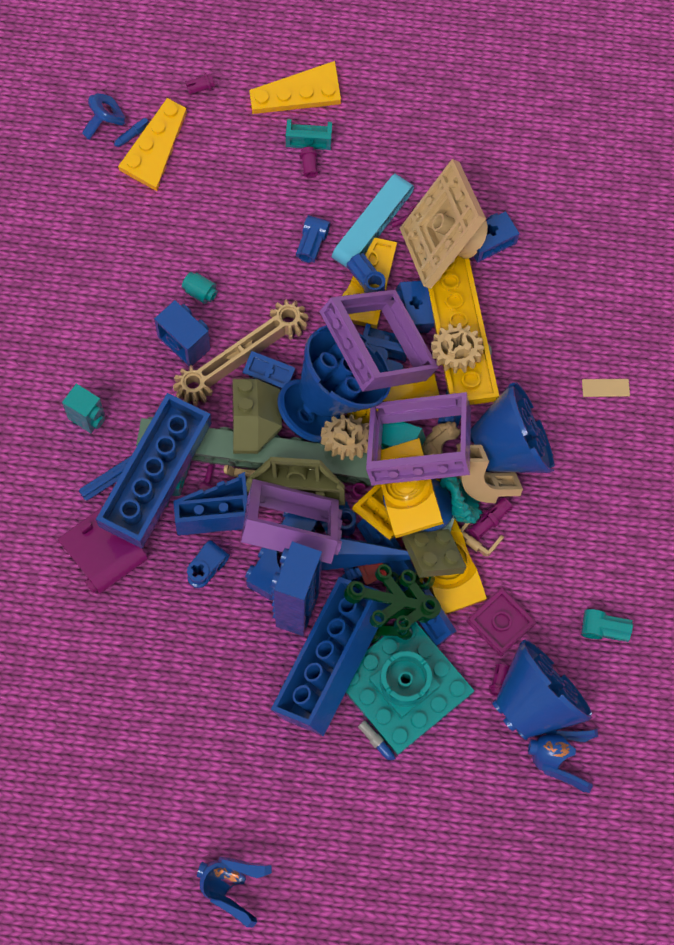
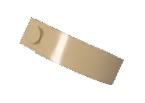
(486, 485)

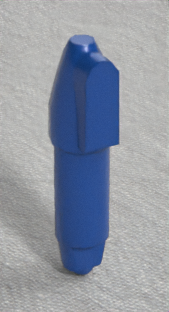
(135, 130)

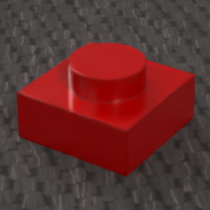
(368, 572)

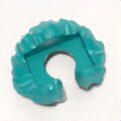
(462, 511)

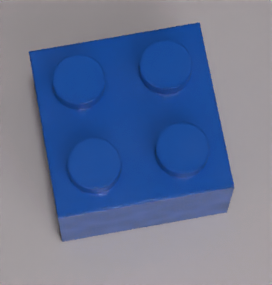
(183, 333)

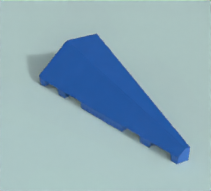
(362, 553)

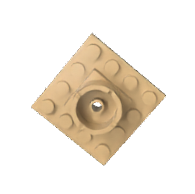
(444, 225)

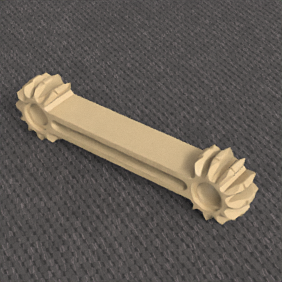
(240, 351)

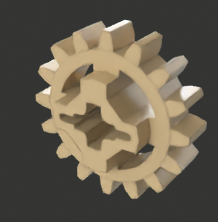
(457, 347)
(345, 437)

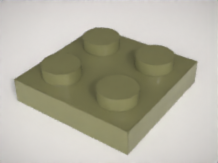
(434, 553)

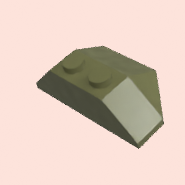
(254, 414)
(301, 475)

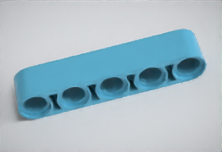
(373, 219)

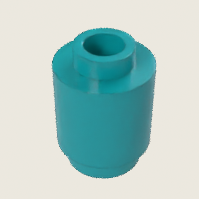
(199, 287)

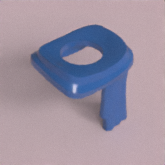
(95, 103)

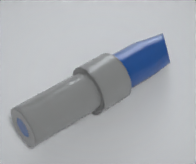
(376, 741)

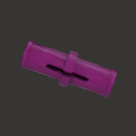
(490, 518)

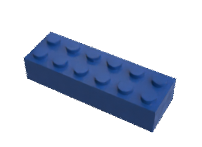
(154, 470)
(296, 587)
(327, 661)

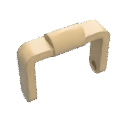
(233, 472)
(476, 545)

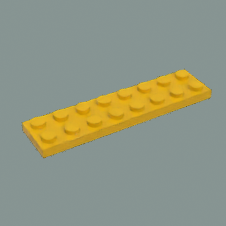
(455, 302)

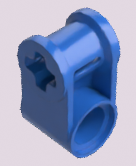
(209, 561)

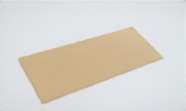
(605, 387)

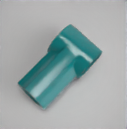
(599, 626)

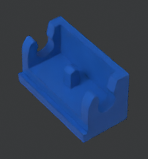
(385, 340)
(269, 370)

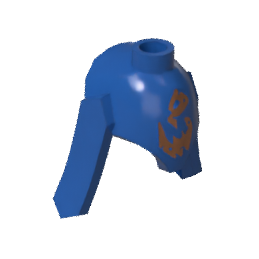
(553, 749)
(216, 889)

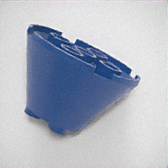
(329, 384)
(512, 435)
(537, 697)

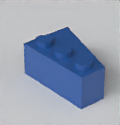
(213, 509)

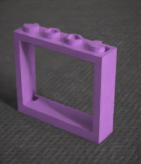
(354, 351)
(425, 466)
(297, 502)

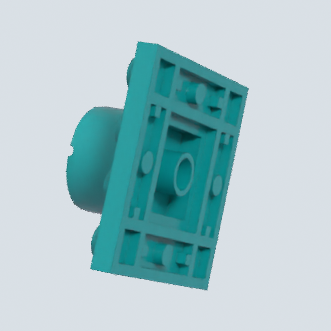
(407, 710)

